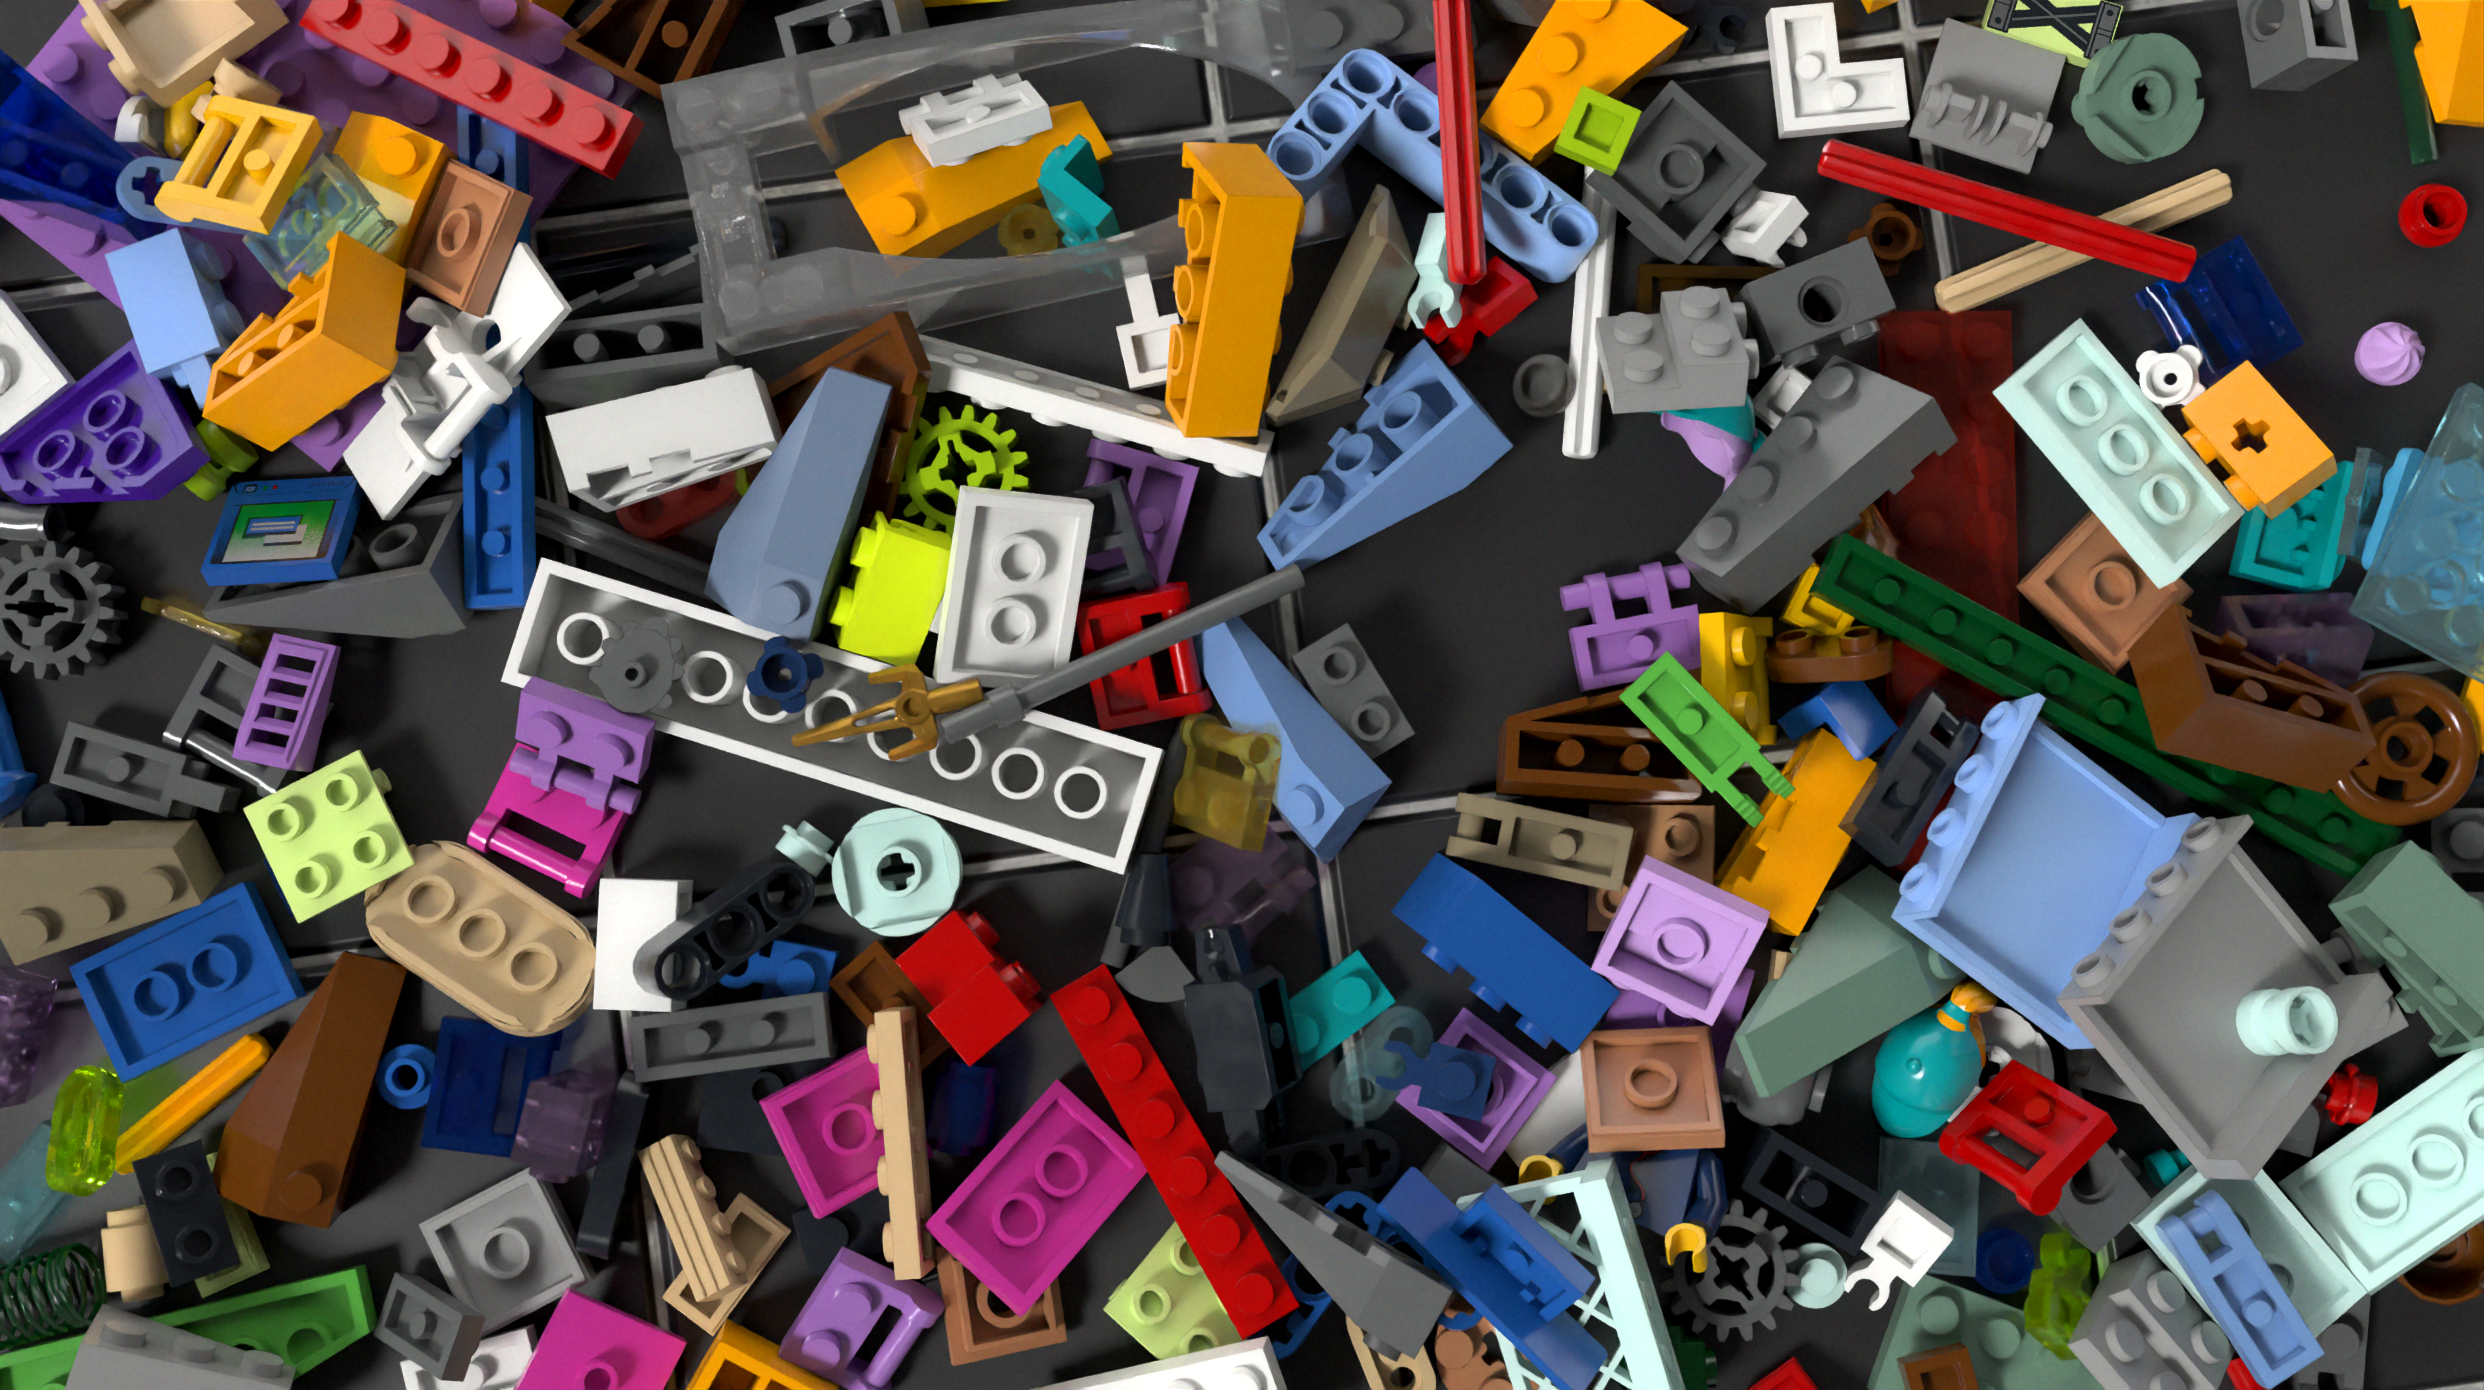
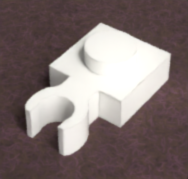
(1901, 1245)

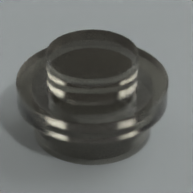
(1544, 386)

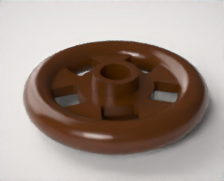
(2454, 742)

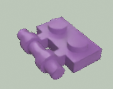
(1623, 649)
(585, 731)

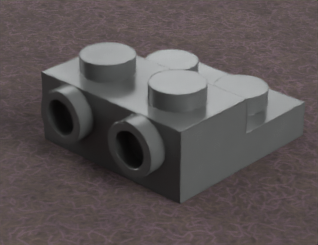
(1680, 177)

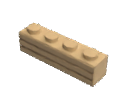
(693, 1217)

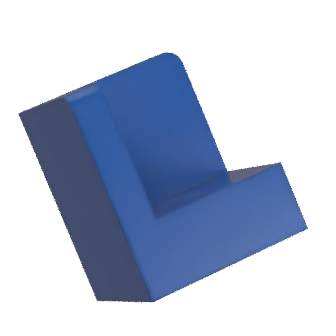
(1847, 712)

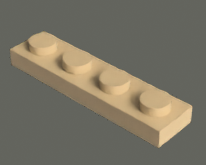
(904, 1167)

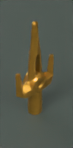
(914, 709)

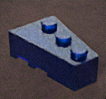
(63, 161)

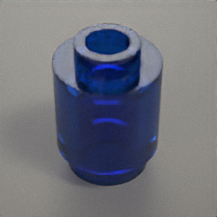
(963, 1107)

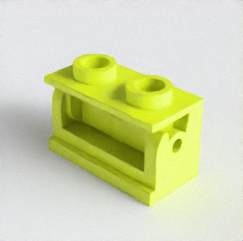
(891, 590)

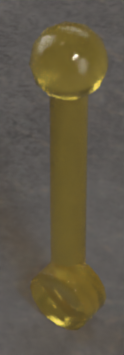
(252, 644)

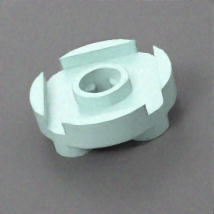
(868, 850)

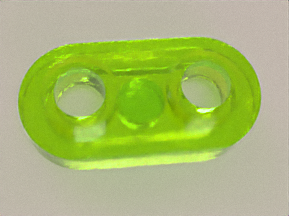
(84, 1131)

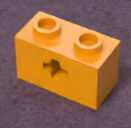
(2249, 406)

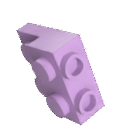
(1679, 940)

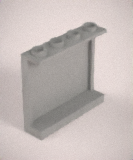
(2168, 992)

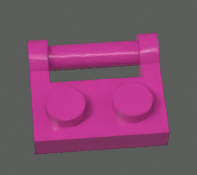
(558, 811)

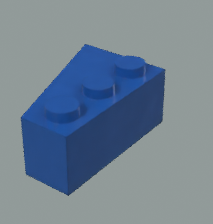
(1505, 954)

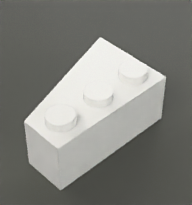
(665, 437)

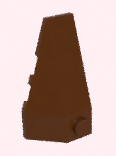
(306, 1114)

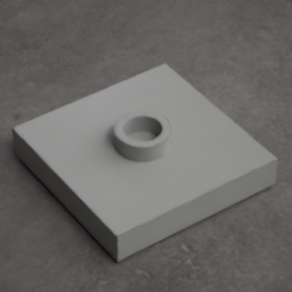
(508, 1250)

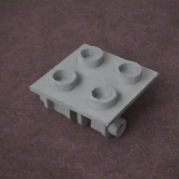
(1988, 96)

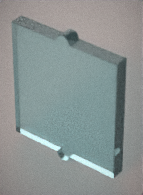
(2362, 502)

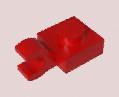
(1484, 308)

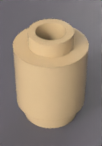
(132, 1255)

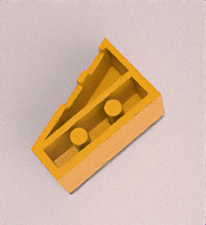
(1577, 44)
(314, 352)
(1798, 842)

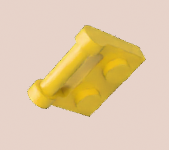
(255, 172)
(1737, 669)

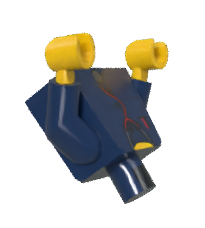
(1667, 1190)

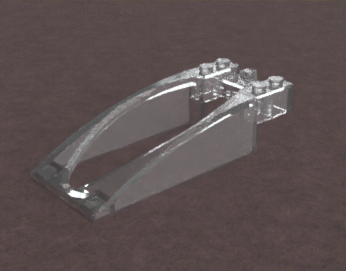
(790, 103)

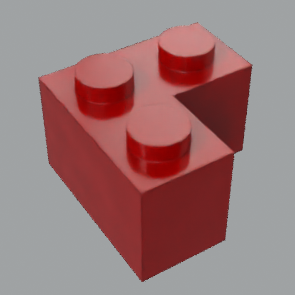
(970, 984)

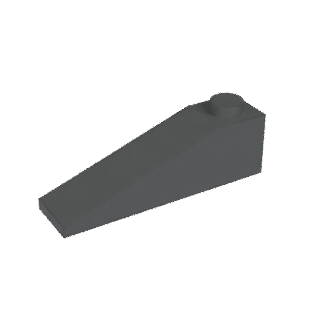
(1365, 1276)

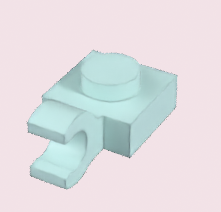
(1434, 286)

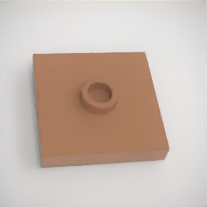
(466, 237)
(2097, 594)
(1651, 1090)

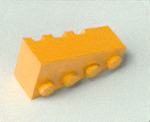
(1231, 289)

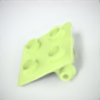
(330, 835)
(1171, 1302)

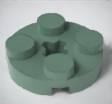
(2106, 102)

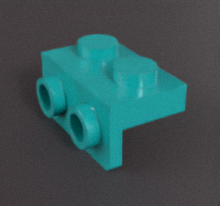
(1071, 191)
(2299, 544)

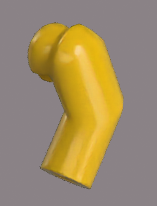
(181, 125)

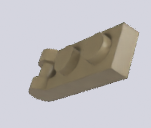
(1543, 842)

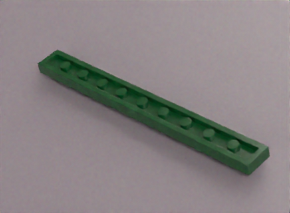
(2083, 702)

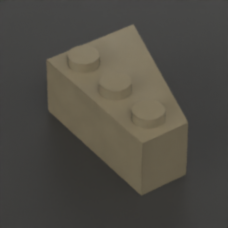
(93, 881)

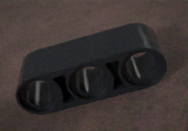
(694, 932)

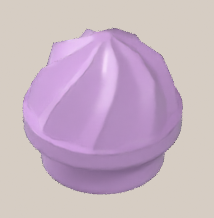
(2389, 354)

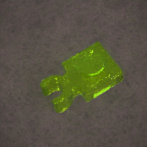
(2056, 1294)

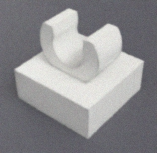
(1764, 228)

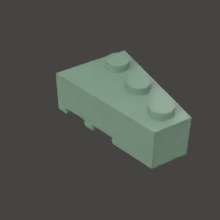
(2427, 935)

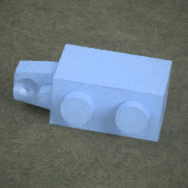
(176, 307)

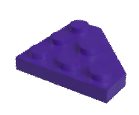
(104, 440)

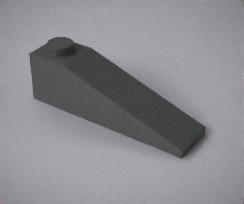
(392, 583)

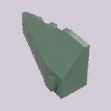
(1843, 985)

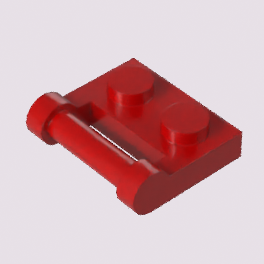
(1132, 693)
(2038, 1117)

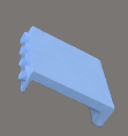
(2032, 864)

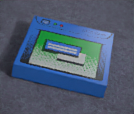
(283, 531)

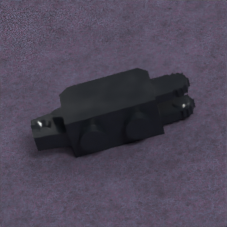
(1242, 1038)

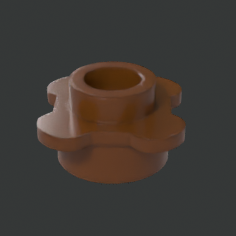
(1899, 228)

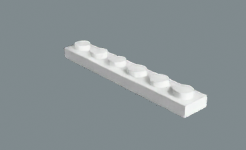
(1105, 410)

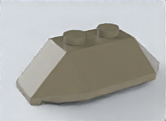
(1353, 320)

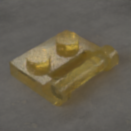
(1219, 801)

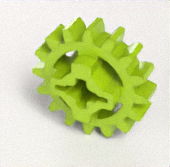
(932, 480)

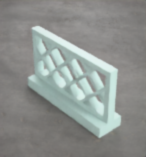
(1623, 1277)

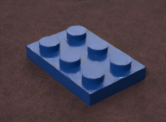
(187, 981)

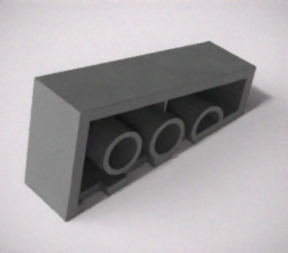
(1811, 480)

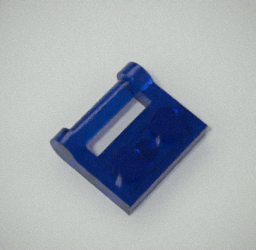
(2235, 305)
(470, 1082)

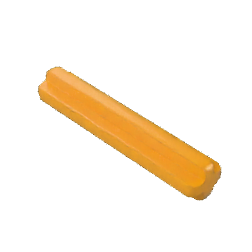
(192, 1100)

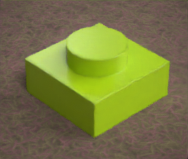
(1597, 130)

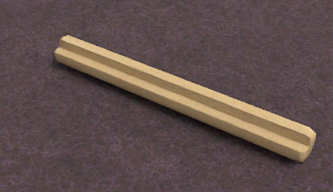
(2044, 260)

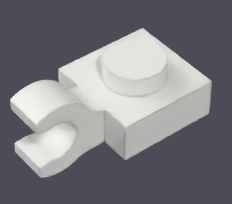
(1147, 339)

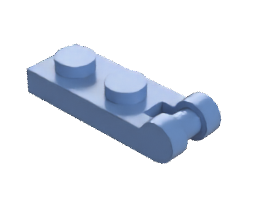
(2240, 1291)

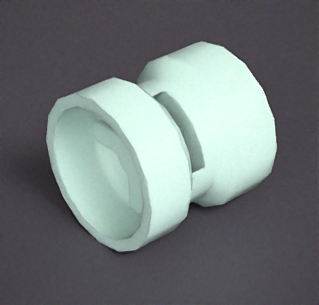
(2287, 1021)

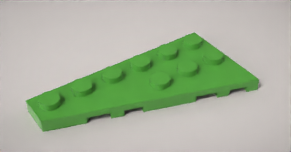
(294, 1320)

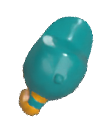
(1931, 1063)

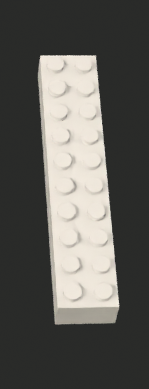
(1028, 782)

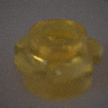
(1028, 217)

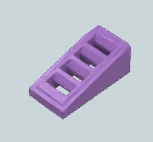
(259, 715)

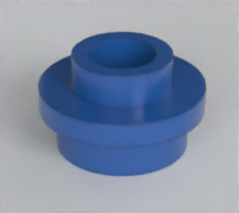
(387, 1076)

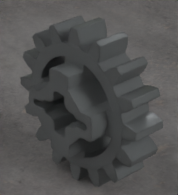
(60, 641)
(1705, 1289)

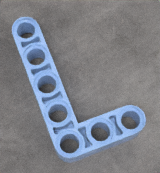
(1398, 122)

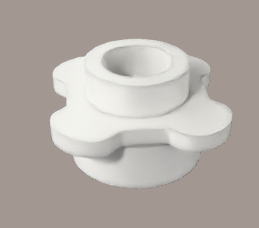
(2155, 367)

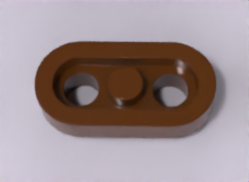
(1849, 656)

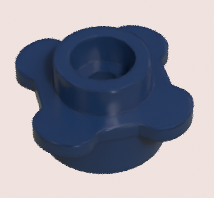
(767, 680)

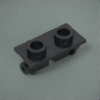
(185, 1213)

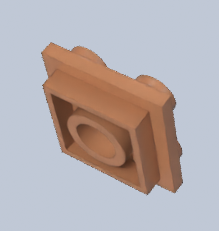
(978, 1332)

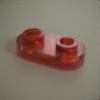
(680, 508)

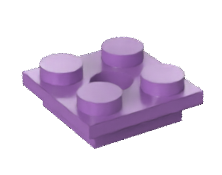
(1517, 1092)

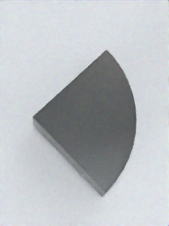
(1156, 975)

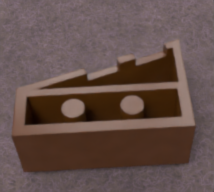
(1591, 753)

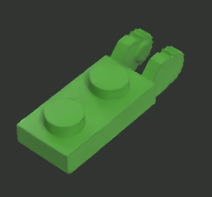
(1701, 733)

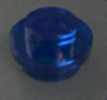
(2003, 1260)

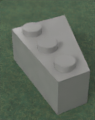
(144, 1354)

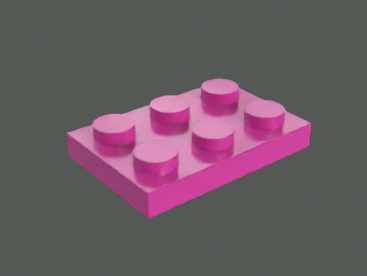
(1037, 1198)

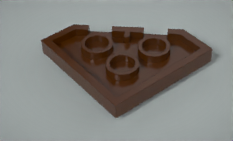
(885, 352)

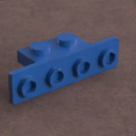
(1504, 1270)

